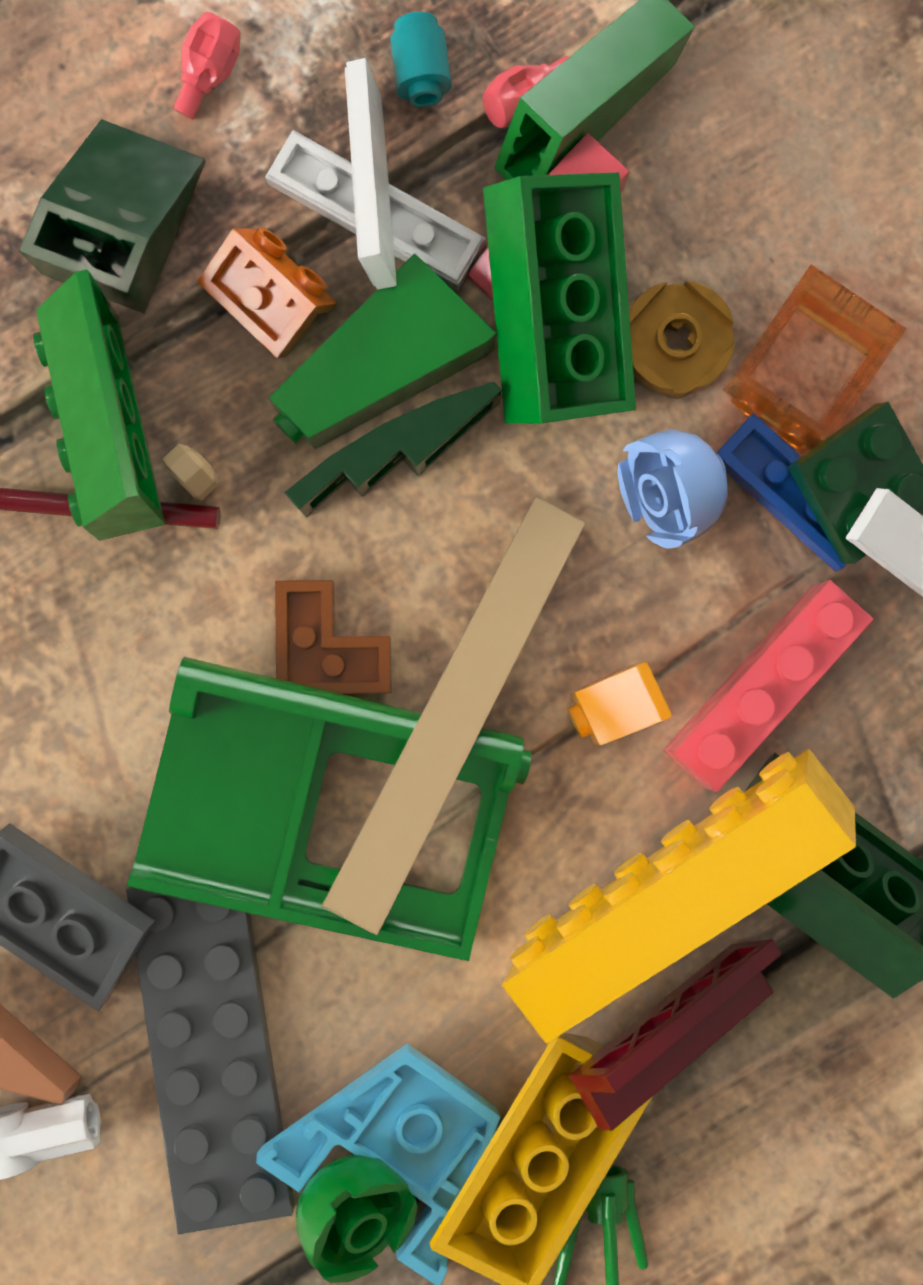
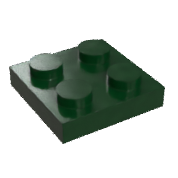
(849, 467)

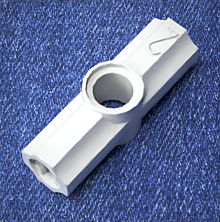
(46, 1132)

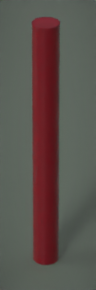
(57, 504)

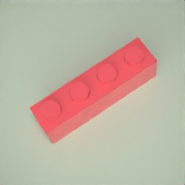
(768, 685)

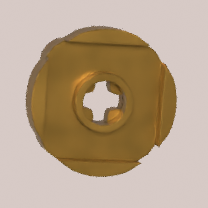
(710, 338)

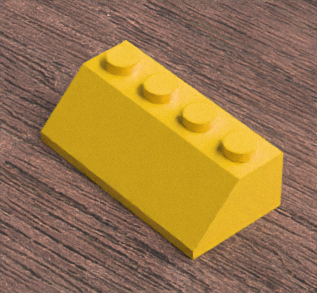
(533, 1174)

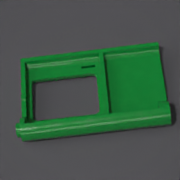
(244, 790)

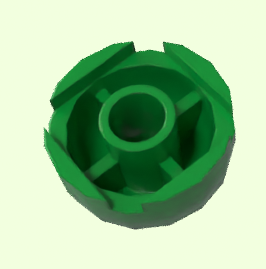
(352, 1215)

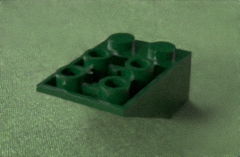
(114, 213)

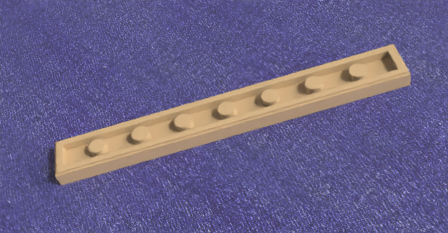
(452, 718)

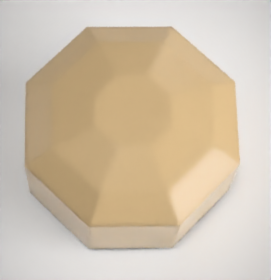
(191, 471)

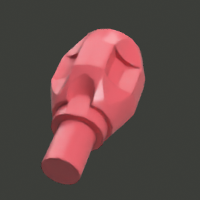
(206, 60)
(506, 89)

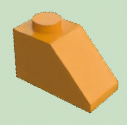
(618, 704)

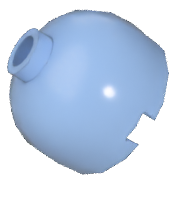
(674, 485)

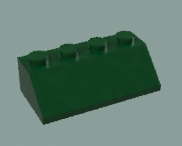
(864, 908)

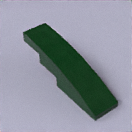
(413, 438)

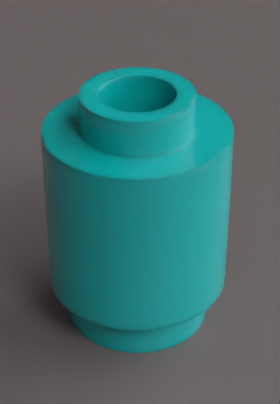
(420, 59)

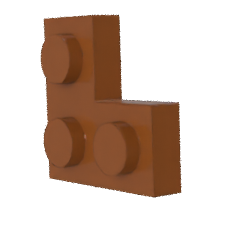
(313, 655)

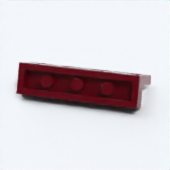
(674, 1033)

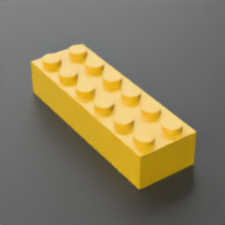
(682, 893)

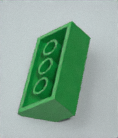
(560, 296)
(97, 411)

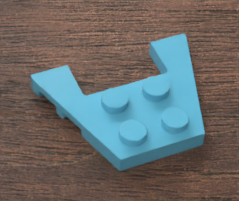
(412, 1120)

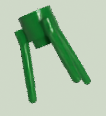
(606, 1208)

